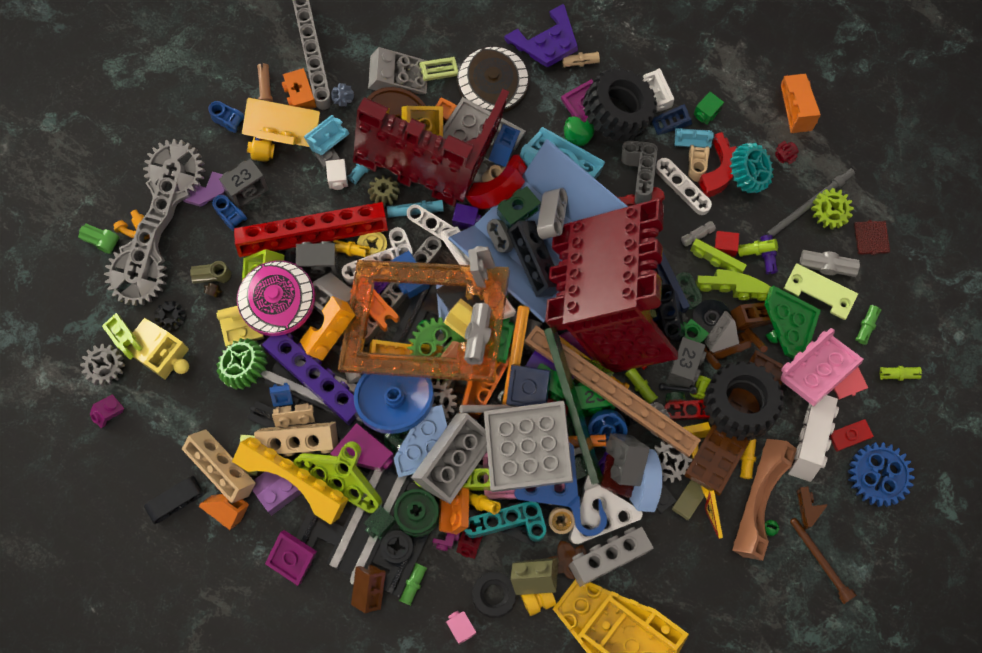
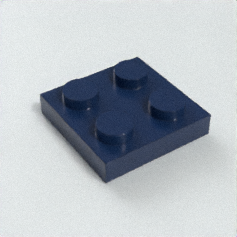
(528, 385)

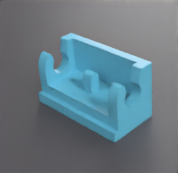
(326, 135)

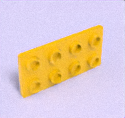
(279, 122)

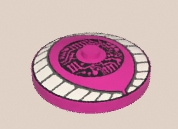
(276, 298)

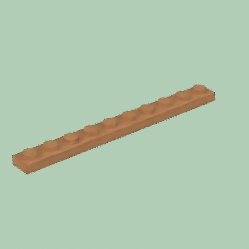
(618, 396)

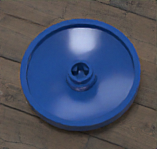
(393, 402)

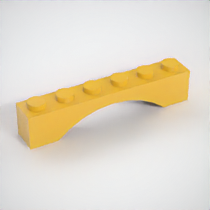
(324, 500)

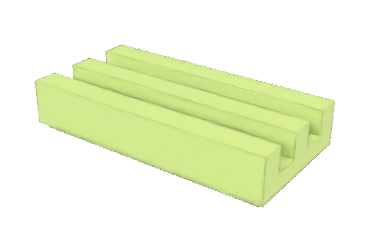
(425, 72)

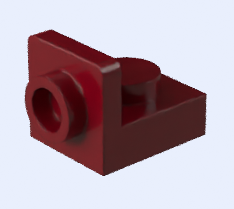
(469, 546)

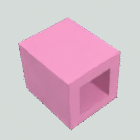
(460, 626)

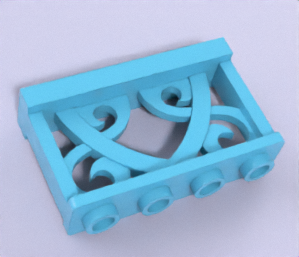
(583, 158)

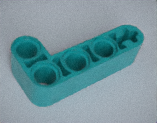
(503, 523)

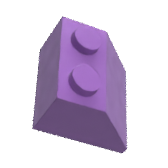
(274, 491)

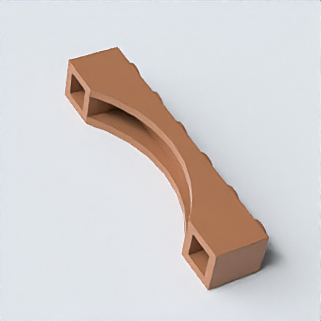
(774, 462)

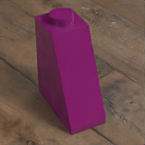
(373, 453)

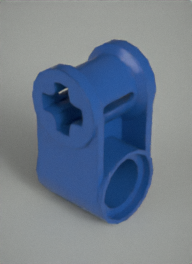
(228, 118)
(230, 214)

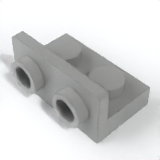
(480, 260)

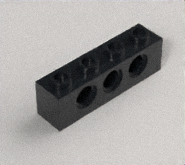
(533, 257)

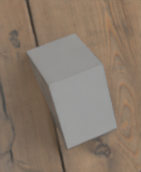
(723, 334)

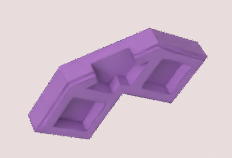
(206, 194)

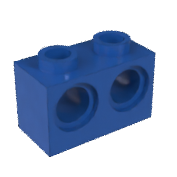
(504, 145)

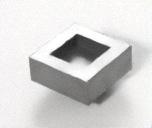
(327, 156)

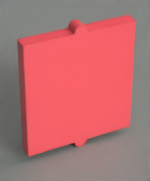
(851, 385)

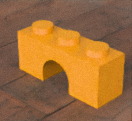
(336, 319)

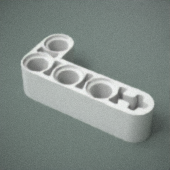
(397, 249)

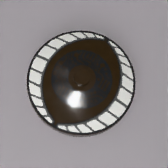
(488, 72)

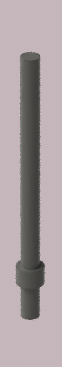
(837, 182)

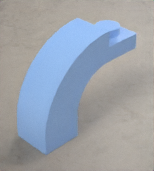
(648, 494)

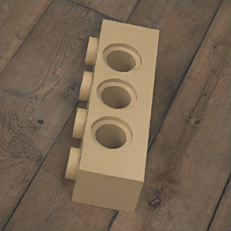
(324, 431)
(218, 466)

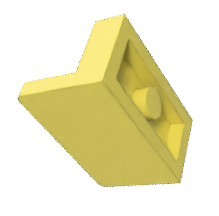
(459, 317)

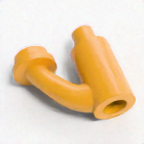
(121, 226)

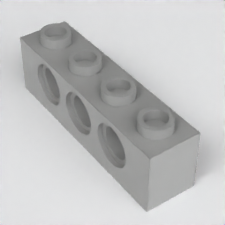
(585, 573)

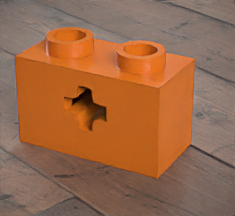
(295, 82)

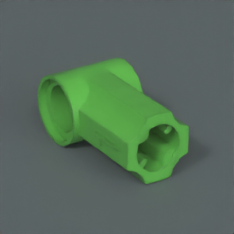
(103, 240)

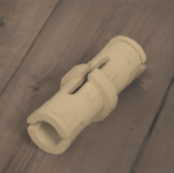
(581, 59)

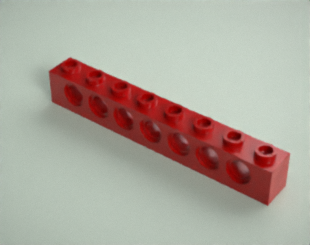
(310, 228)

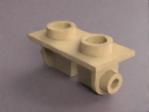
(285, 416)

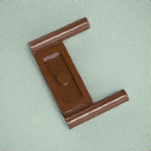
(745, 339)

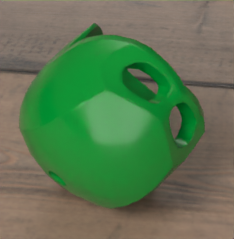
(578, 131)

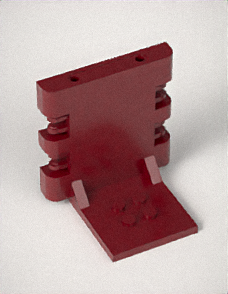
(418, 154)
(611, 286)

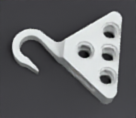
(611, 505)

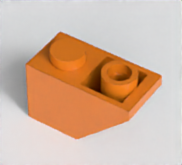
(223, 510)

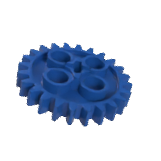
(863, 467)

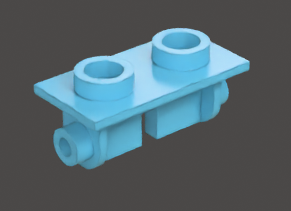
(689, 137)

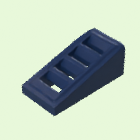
(668, 115)

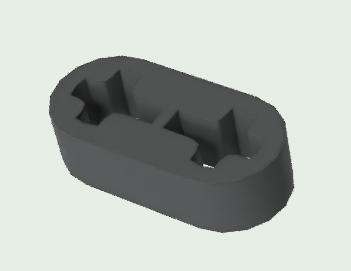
(499, 236)

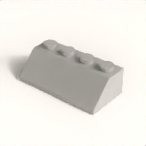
(452, 458)

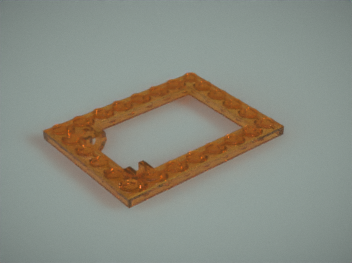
(369, 271)

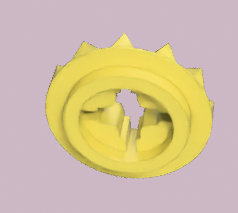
(381, 243)

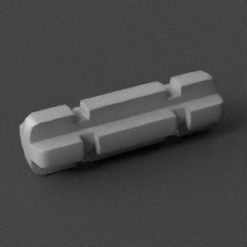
(698, 233)

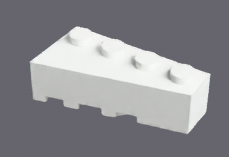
(815, 439)

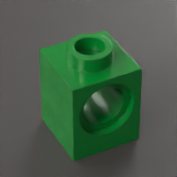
(708, 108)
(701, 334)

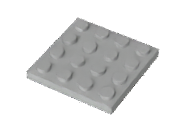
(467, 123)
(528, 446)

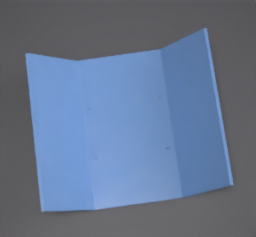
(547, 172)

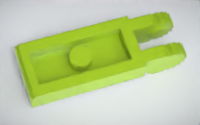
(121, 335)

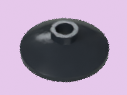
(708, 306)

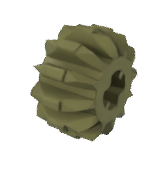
(384, 184)

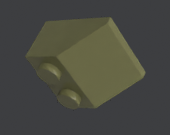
(535, 576)

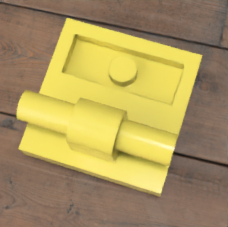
(234, 326)

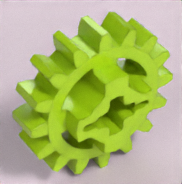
(841, 208)

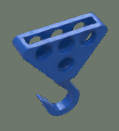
(568, 497)

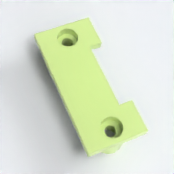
(821, 289)

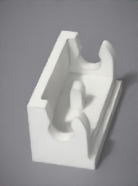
(661, 89)

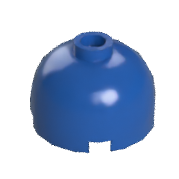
(607, 422)

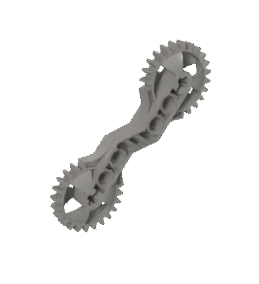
(154, 222)

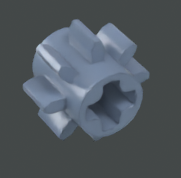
(342, 94)

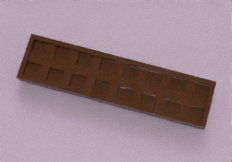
(721, 454)

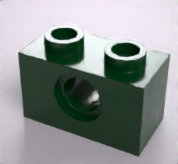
(522, 197)

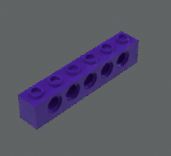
(274, 346)

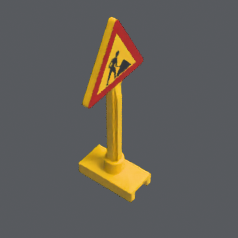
(701, 431)

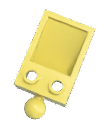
(160, 350)

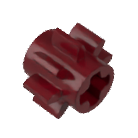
(786, 152)

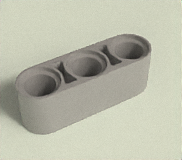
(552, 213)

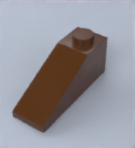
(750, 316)

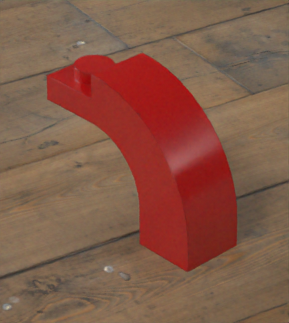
(716, 181)
(491, 193)

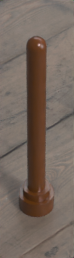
(844, 592)

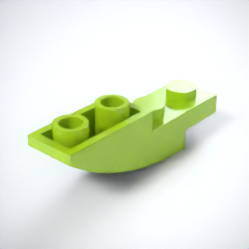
(743, 285)

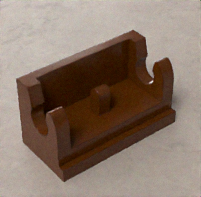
(368, 588)

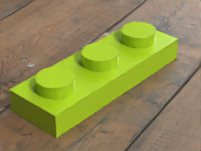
(716, 257)

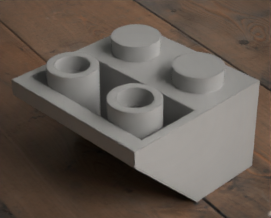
(326, 288)

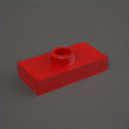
(851, 435)

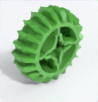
(242, 363)

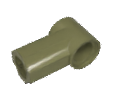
(209, 272)

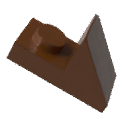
(808, 512)

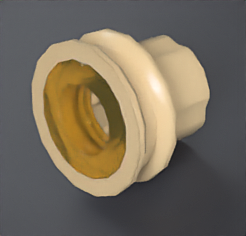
(561, 527)

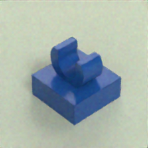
(281, 395)

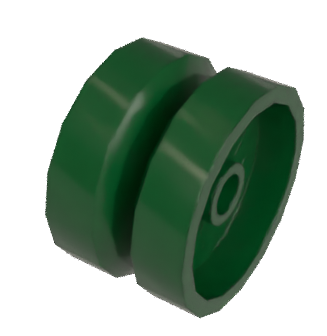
(413, 501)

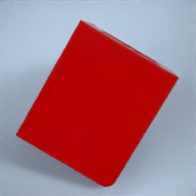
(727, 242)

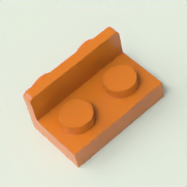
(455, 516)

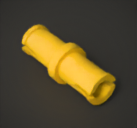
(352, 248)
(748, 460)
(482, 503)

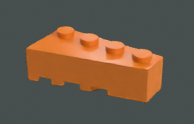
(479, 392)

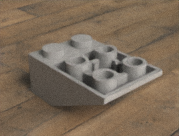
(396, 70)

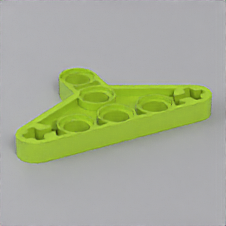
(350, 480)

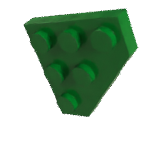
(792, 320)

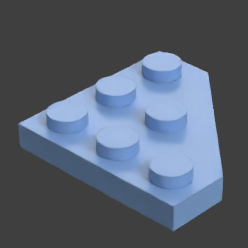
(420, 442)

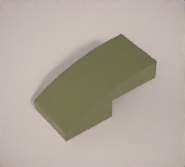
(689, 500)

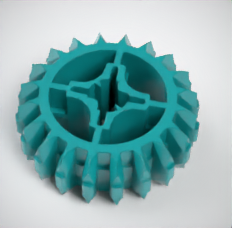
(751, 168)

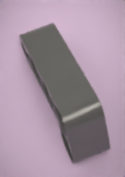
(644, 156)

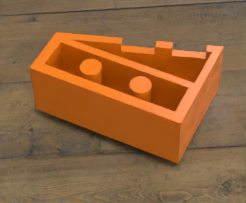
(799, 103)

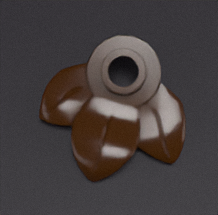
(565, 554)

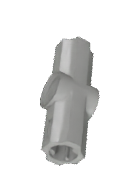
(829, 263)
(477, 333)

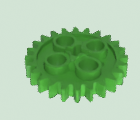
(427, 336)

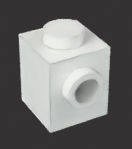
(337, 174)

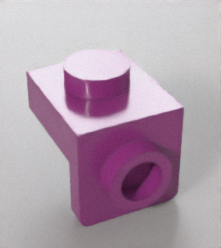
(105, 410)
(448, 543)

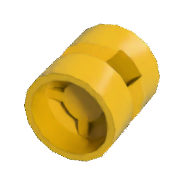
(534, 602)

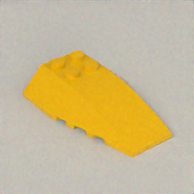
(615, 624)

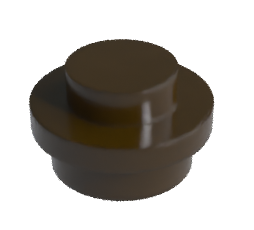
(212, 289)

